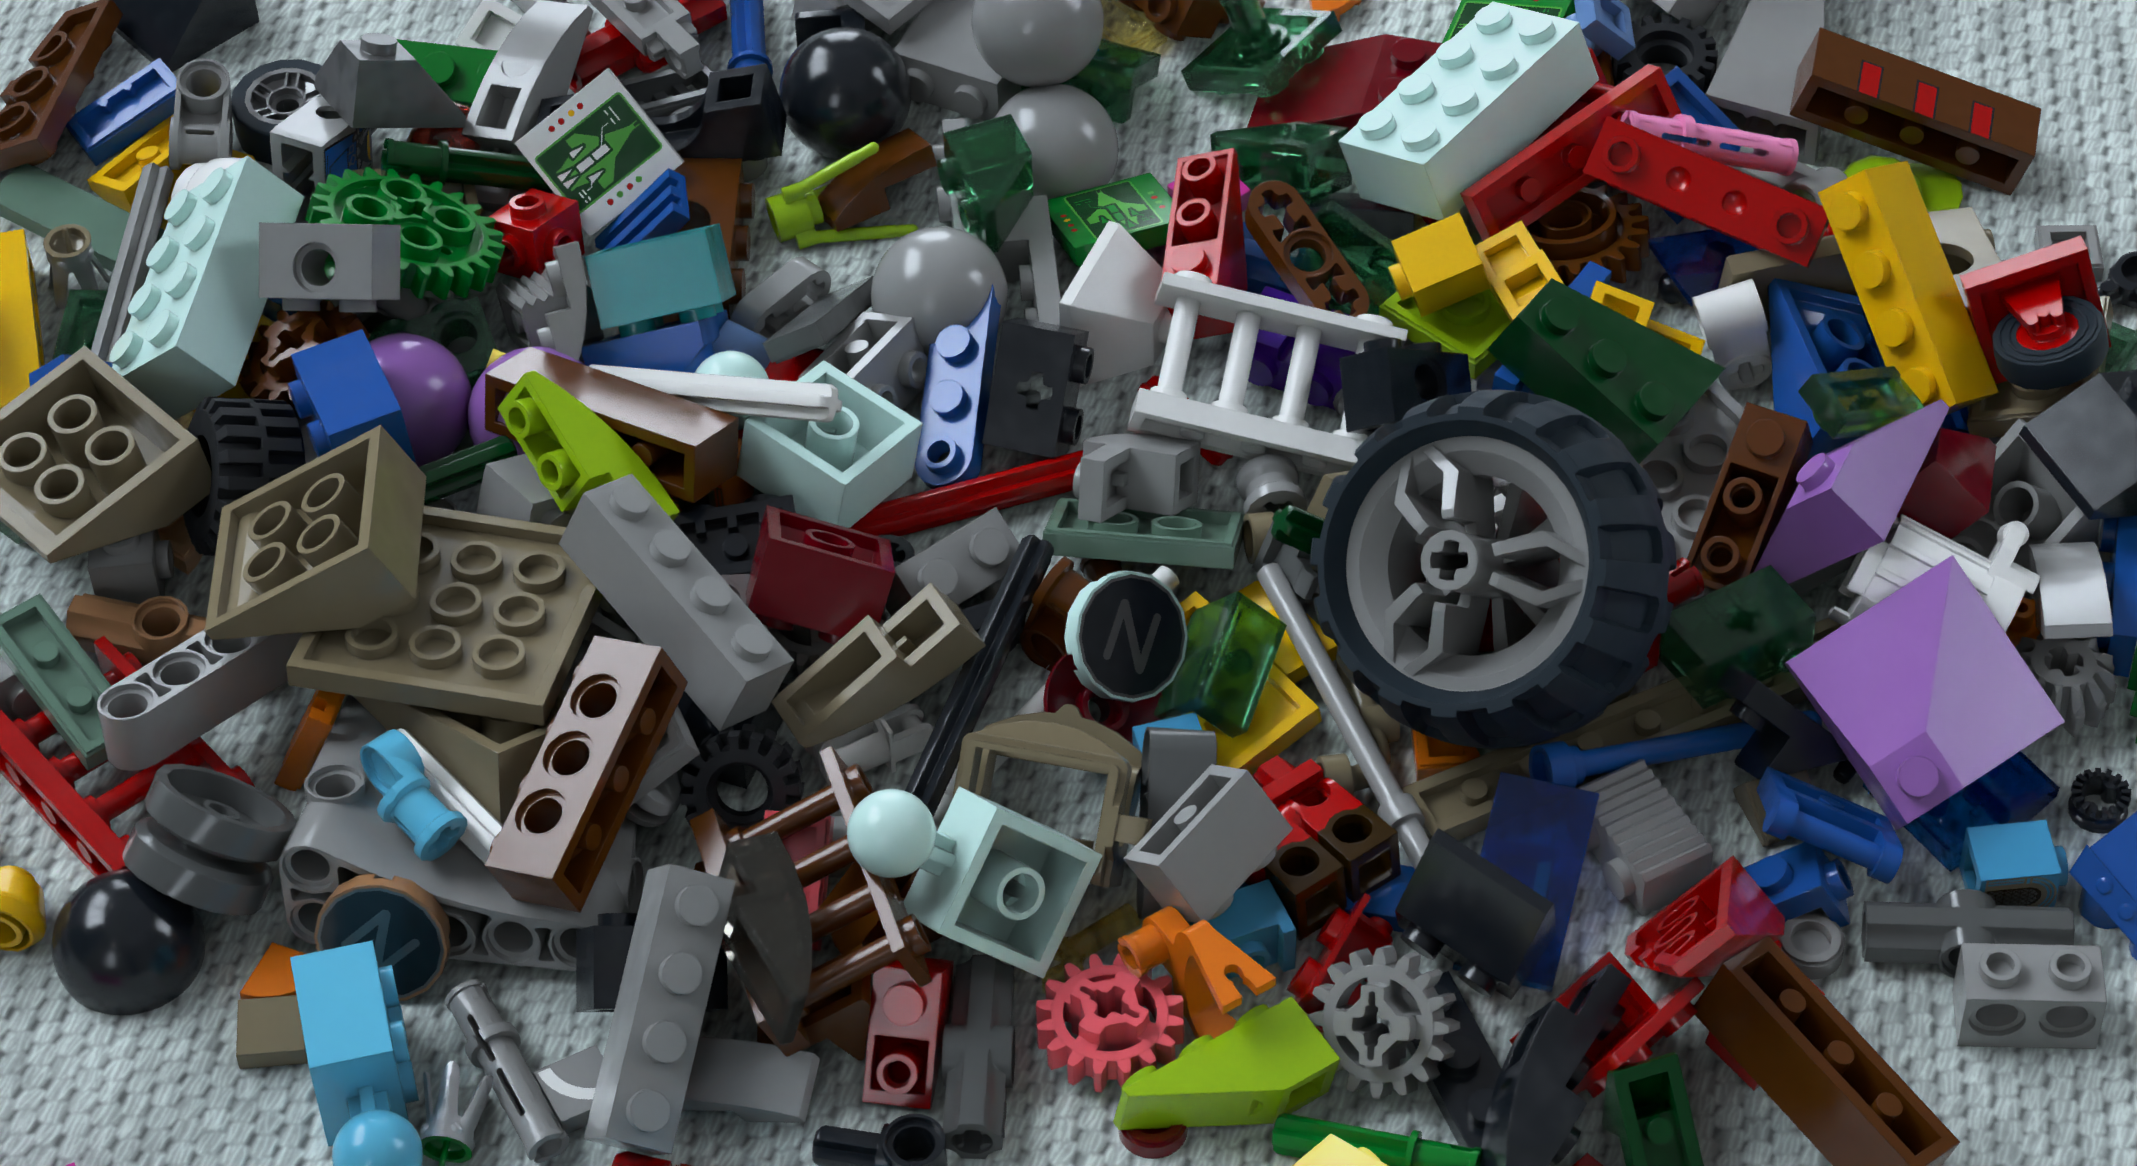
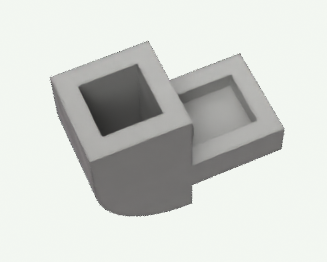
(1136, 474)

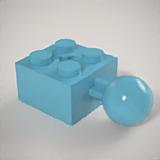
(358, 1056)

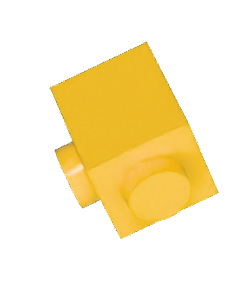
(1438, 265)

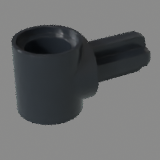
(899, 1141)

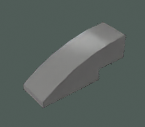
(2070, 591)

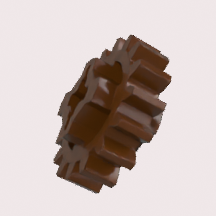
(270, 358)

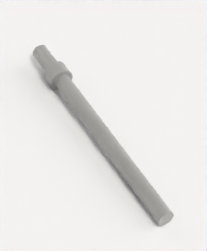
(1395, 807)

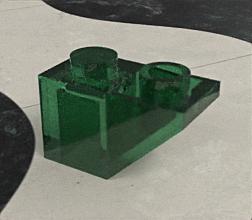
(1293, 153)
(990, 175)

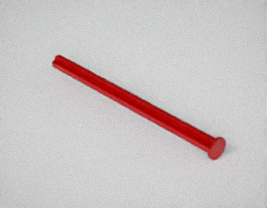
(972, 497)

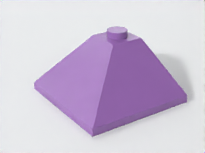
(1851, 495)
(1924, 692)

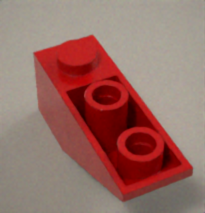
(1207, 227)

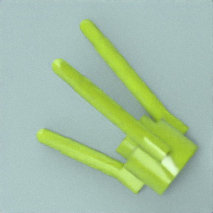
(798, 209)

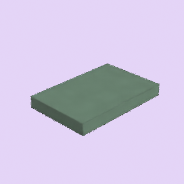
(1186, 539)

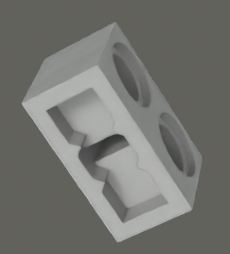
(2029, 996)

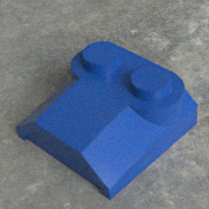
(666, 348)

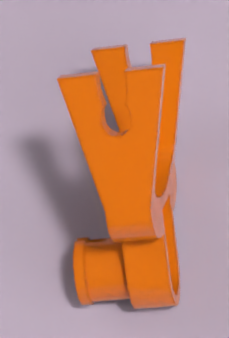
(1198, 964)

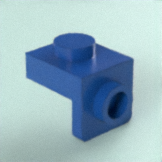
(1804, 881)

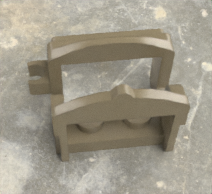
(1072, 743)

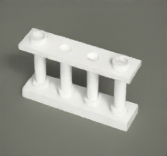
(1226, 423)

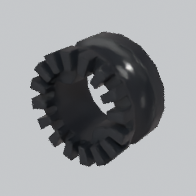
(2111, 791)

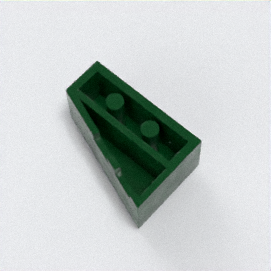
(1604, 366)

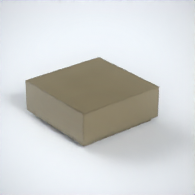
(269, 1032)

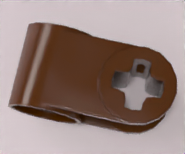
(1046, 624)

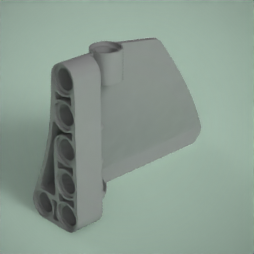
(347, 838)

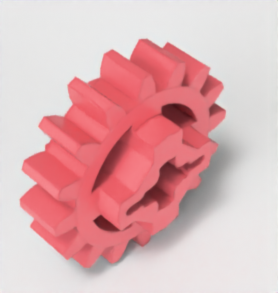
(1110, 1022)

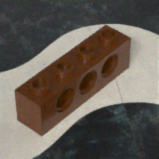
(586, 773)

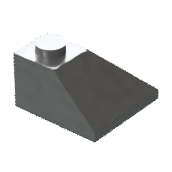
(383, 86)

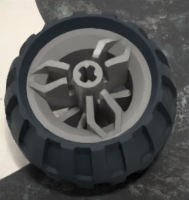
(1414, 587)

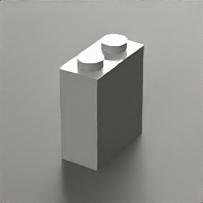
(947, 66)

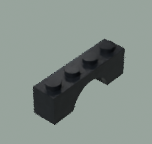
(733, 119)

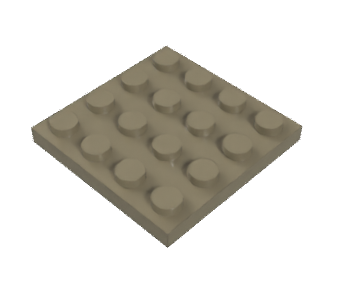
(487, 629)

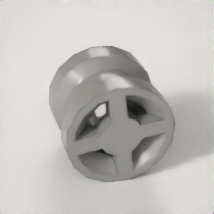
(1269, 484)

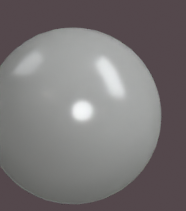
(1037, 39)
(1068, 137)
(938, 280)

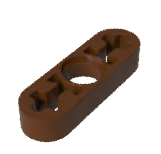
(1303, 233)

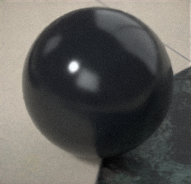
(844, 91)
(126, 945)

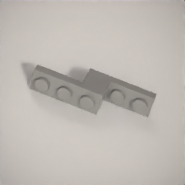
(1027, 251)

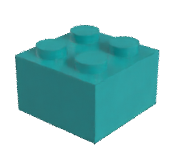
(661, 277)

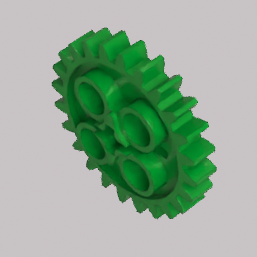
(440, 238)

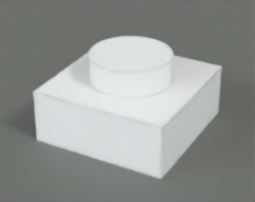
(488, 26)

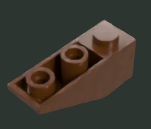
(1749, 494)

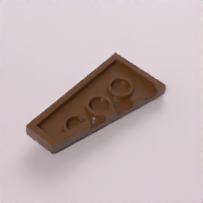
(47, 95)

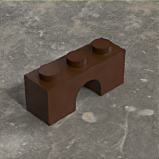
(720, 196)

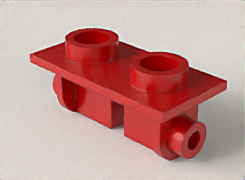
(1340, 935)

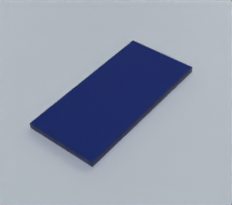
(1541, 839)

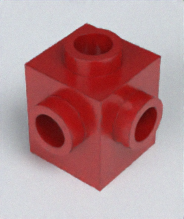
(533, 226)

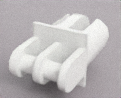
(880, 741)

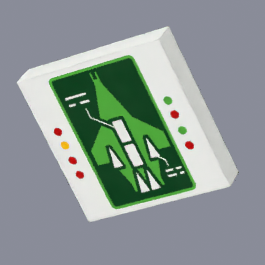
(599, 150)

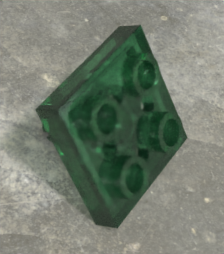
(1260, 49)

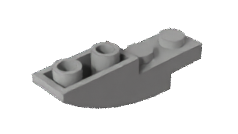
(529, 66)

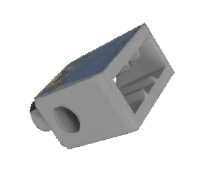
(317, 144)

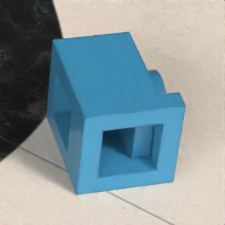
(1259, 926)

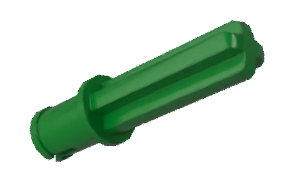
(1298, 1135)

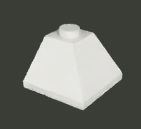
(1116, 304)

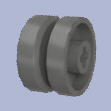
(208, 840)

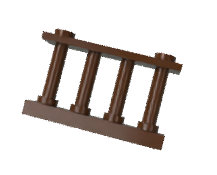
(904, 935)

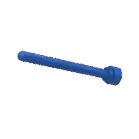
(1569, 766)

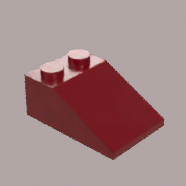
(1344, 82)

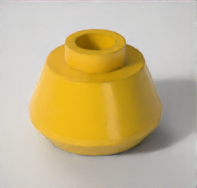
(21, 909)

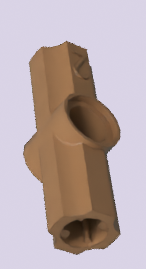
(142, 628)

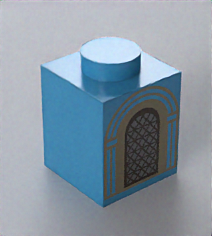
(2014, 863)

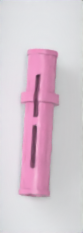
(1769, 153)

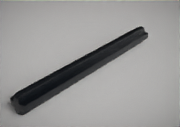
(980, 671)

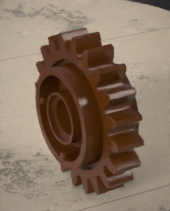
(1596, 230)

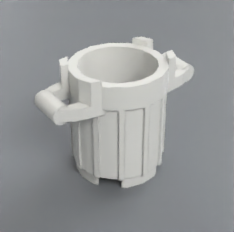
(1915, 549)

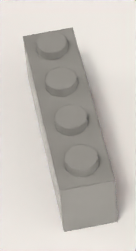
(676, 600)
(659, 1010)

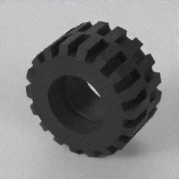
(246, 448)

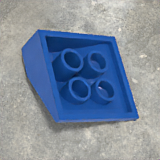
(1818, 334)

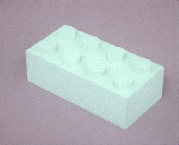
(1468, 109)
(202, 288)

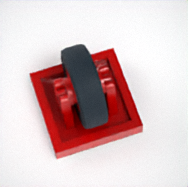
(2039, 316)

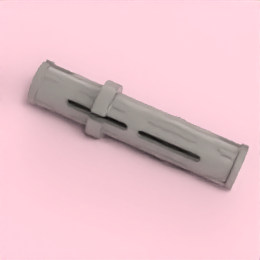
(495, 1049)

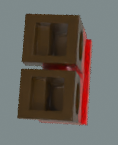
(1333, 847)

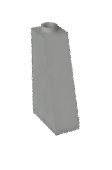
(1761, 68)

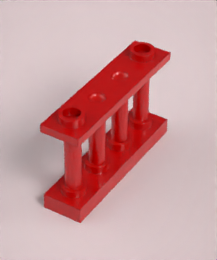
(1555, 161)
(1707, 192)
(50, 783)

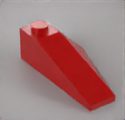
(1707, 925)

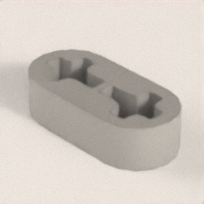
(782, 297)

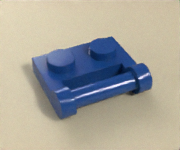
(1829, 824)

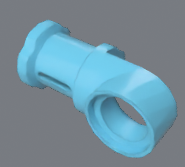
(399, 776)

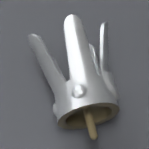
(70, 251)

